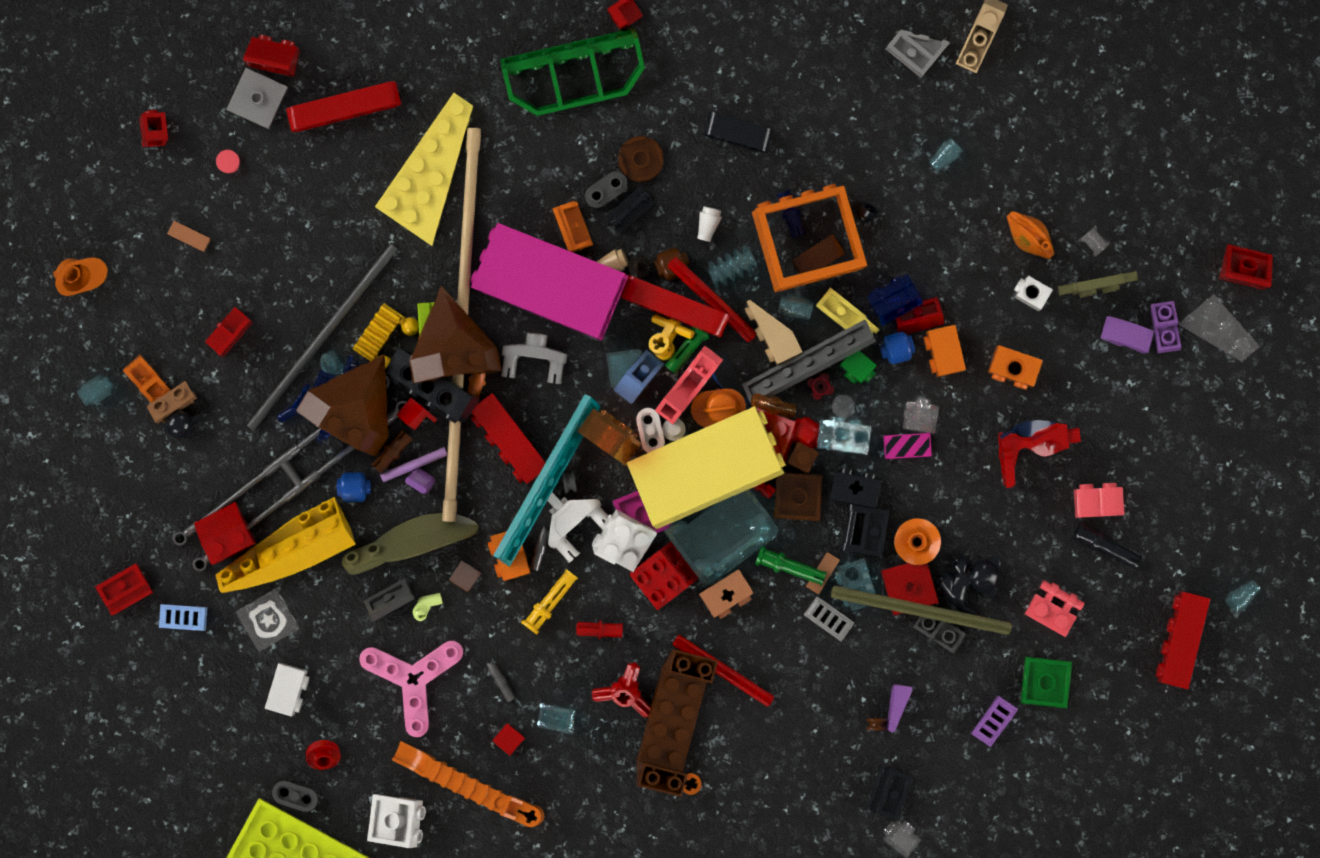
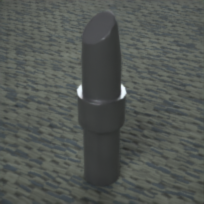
(540, 549)
(501, 682)

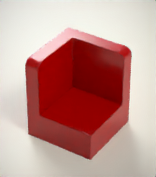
(624, 13)
(413, 414)

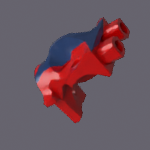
(1037, 435)

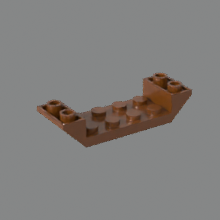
(673, 721)

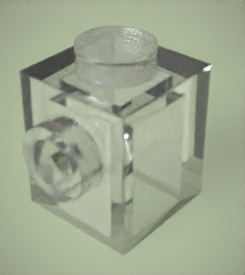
(901, 837)

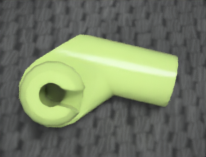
(424, 604)

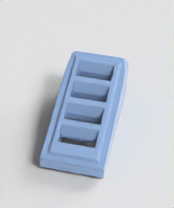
(202, 617)

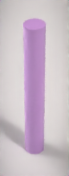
(414, 464)

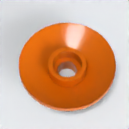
(929, 538)

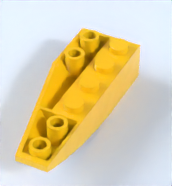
(291, 548)

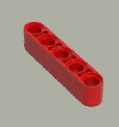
(343, 106)
(674, 306)

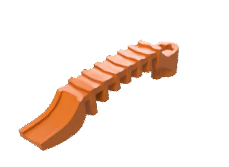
(450, 778)

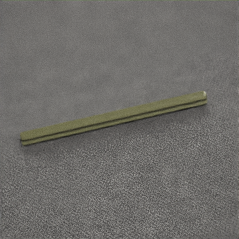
(921, 610)

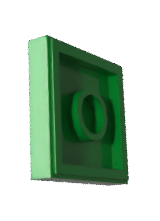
(1046, 682)

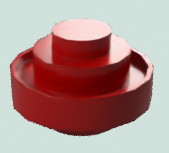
(323, 754)

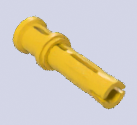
(542, 611)

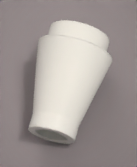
(708, 222)

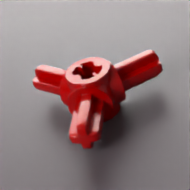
(625, 691)

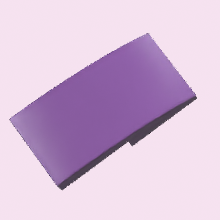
(1165, 327)
(1127, 334)

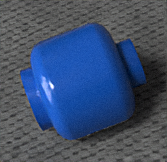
(897, 347)
(353, 487)

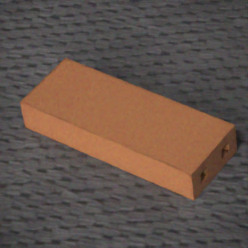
(189, 236)
(827, 564)

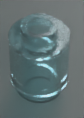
(796, 306)
(95, 390)

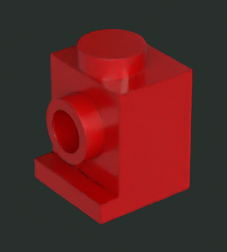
(154, 119)

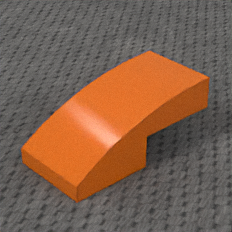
(146, 379)

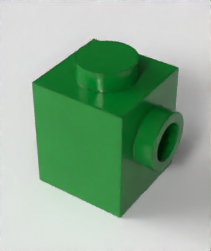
(858, 368)

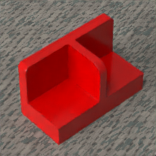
(229, 332)

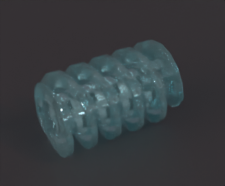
(731, 266)

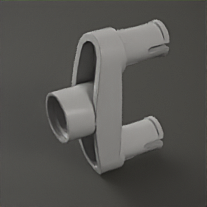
(535, 348)

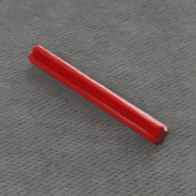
(711, 298)
(726, 672)

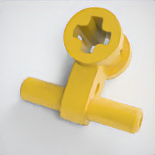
(665, 339)

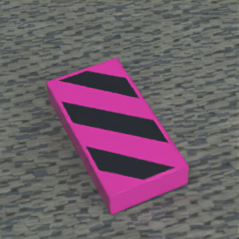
(907, 446)

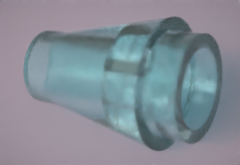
(946, 154)
(1241, 597)

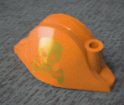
(1030, 234)

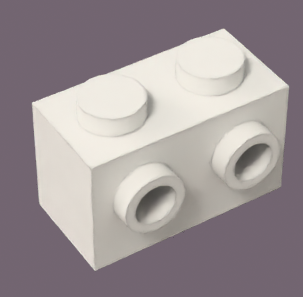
(286, 689)

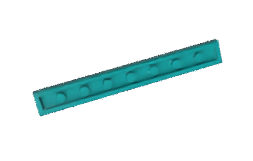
(544, 483)

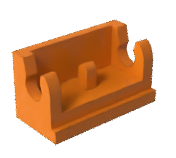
(572, 226)

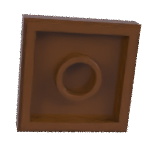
(798, 496)

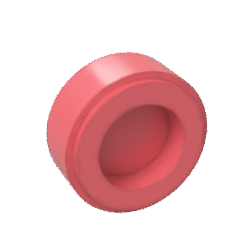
(228, 161)

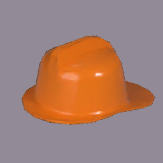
(79, 276)
(716, 406)

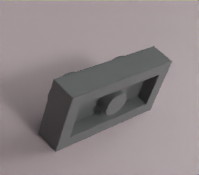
(389, 599)

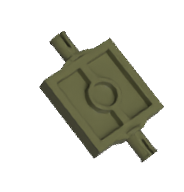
(1090, 287)

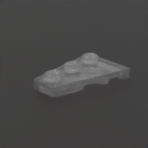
(1220, 328)

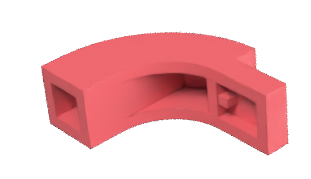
(689, 385)

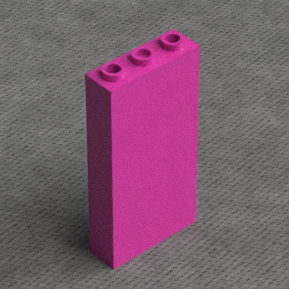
(548, 281)

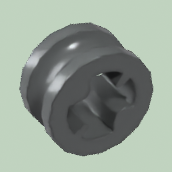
(569, 482)

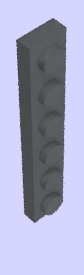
(811, 361)

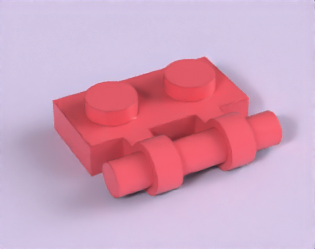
(1051, 615)

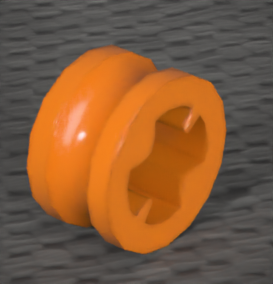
(693, 790)

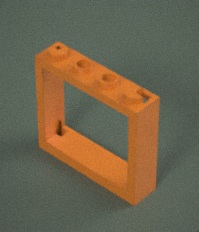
(778, 281)

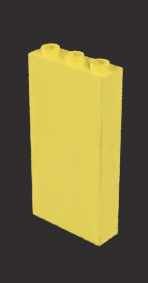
(706, 467)

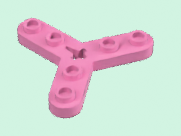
(413, 695)

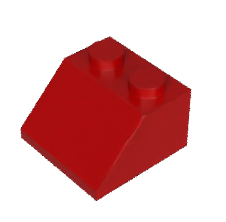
(272, 56)
(224, 533)

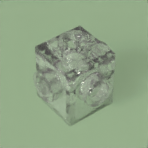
(920, 416)

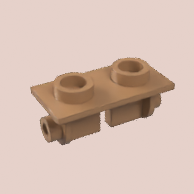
(176, 398)

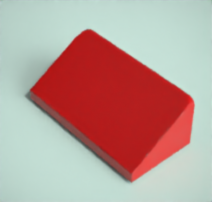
(922, 317)

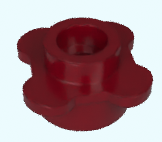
(817, 392)

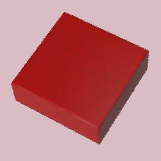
(508, 739)

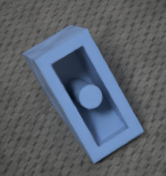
(638, 376)

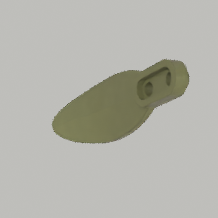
(409, 540)

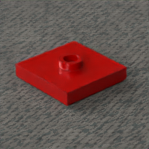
(910, 584)

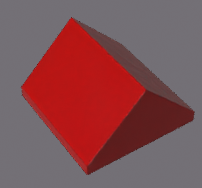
(1247, 267)

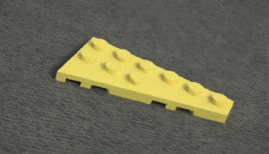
(424, 181)

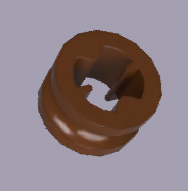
(876, 724)

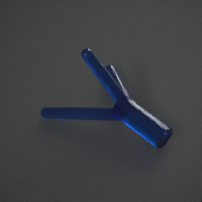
(291, 411)

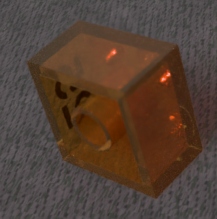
(610, 436)

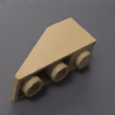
(981, 34)
(778, 338)

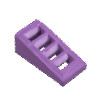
(421, 481)
(899, 698)
(1000, 726)

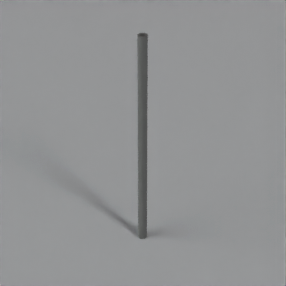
(322, 336)

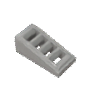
(812, 608)

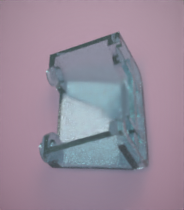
(723, 536)

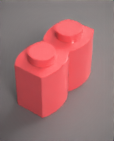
(1098, 501)

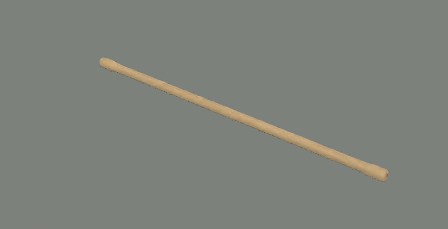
(472, 148)

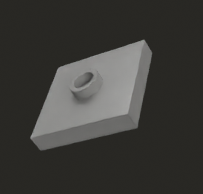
(257, 98)

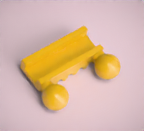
(381, 329)

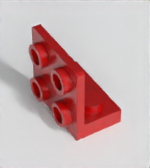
(664, 576)

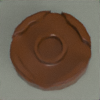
(640, 159)

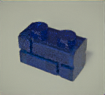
(894, 299)

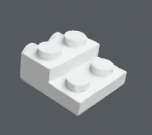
(623, 540)
(396, 821)

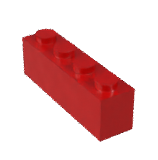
(509, 438)
(1183, 639)

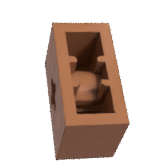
(713, 594)

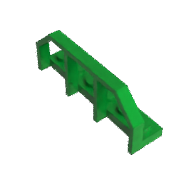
(560, 54)

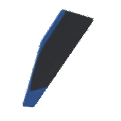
(727, 378)

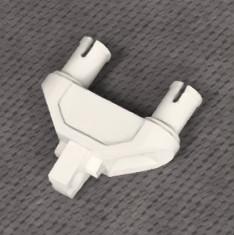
(566, 516)

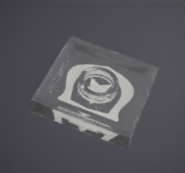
(267, 620)

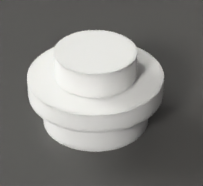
(675, 431)

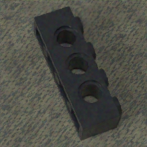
(462, 403)

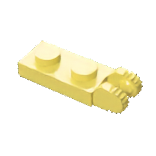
(842, 311)

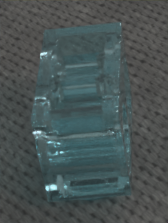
(844, 437)
(862, 581)

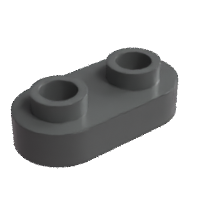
(606, 190)
(295, 796)

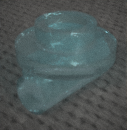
(330, 363)

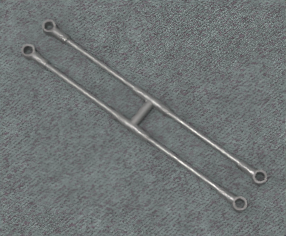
(300, 484)

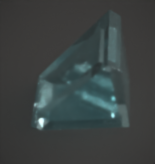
(620, 363)
(557, 718)

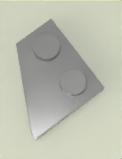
(916, 51)

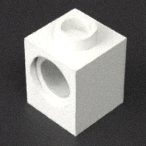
(1043, 293)

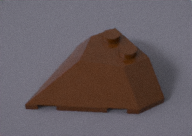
(451, 344)
(352, 406)

